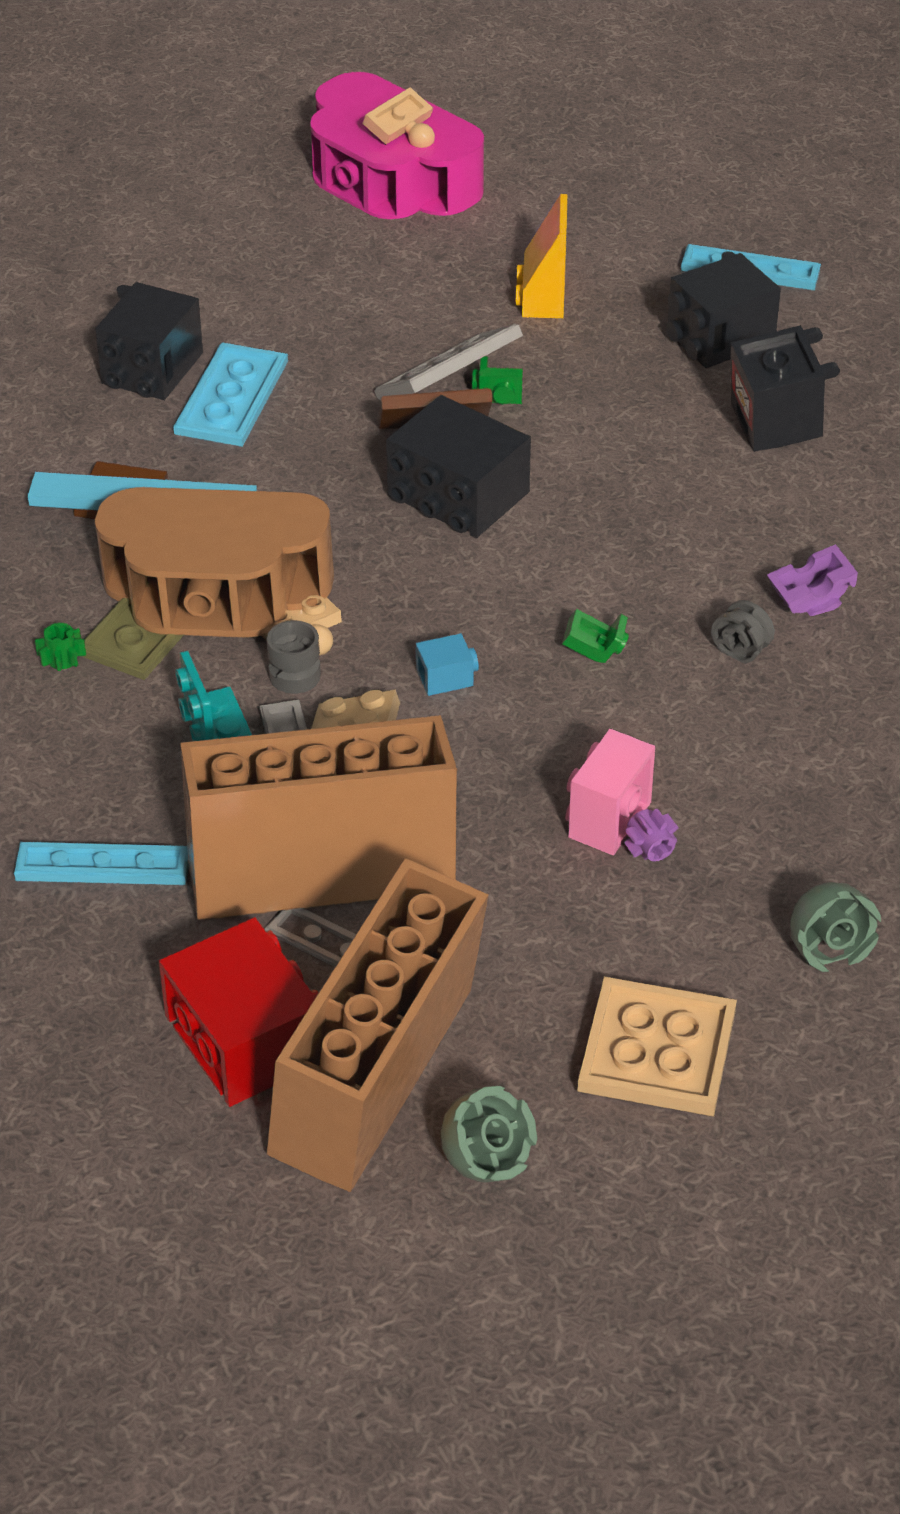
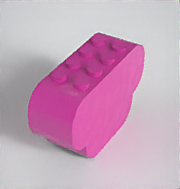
(395, 176)

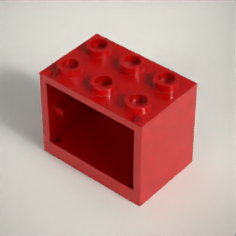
(235, 1006)

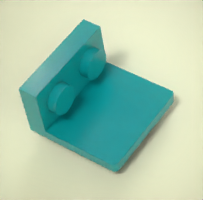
(211, 713)

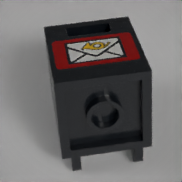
(779, 387)

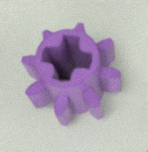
(651, 835)

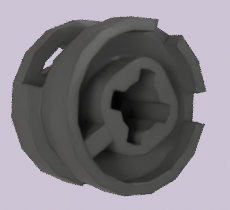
(743, 631)

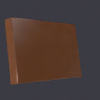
(399, 409)

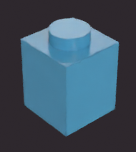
(445, 664)

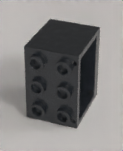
(458, 466)

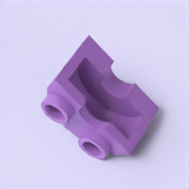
(817, 584)

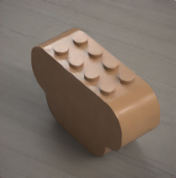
(214, 557)

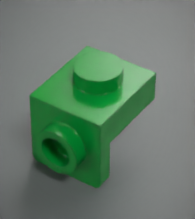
(503, 382)
(595, 638)

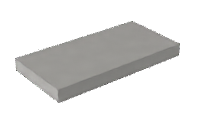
(449, 361)

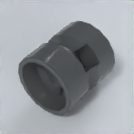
(293, 656)

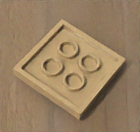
(657, 1046)

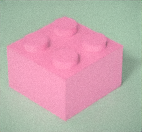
(609, 790)

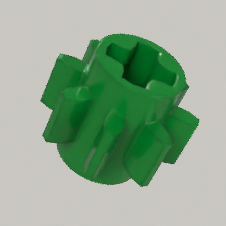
(60, 646)

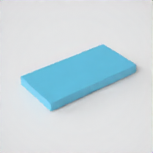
(231, 394)

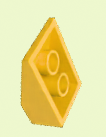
(543, 274)

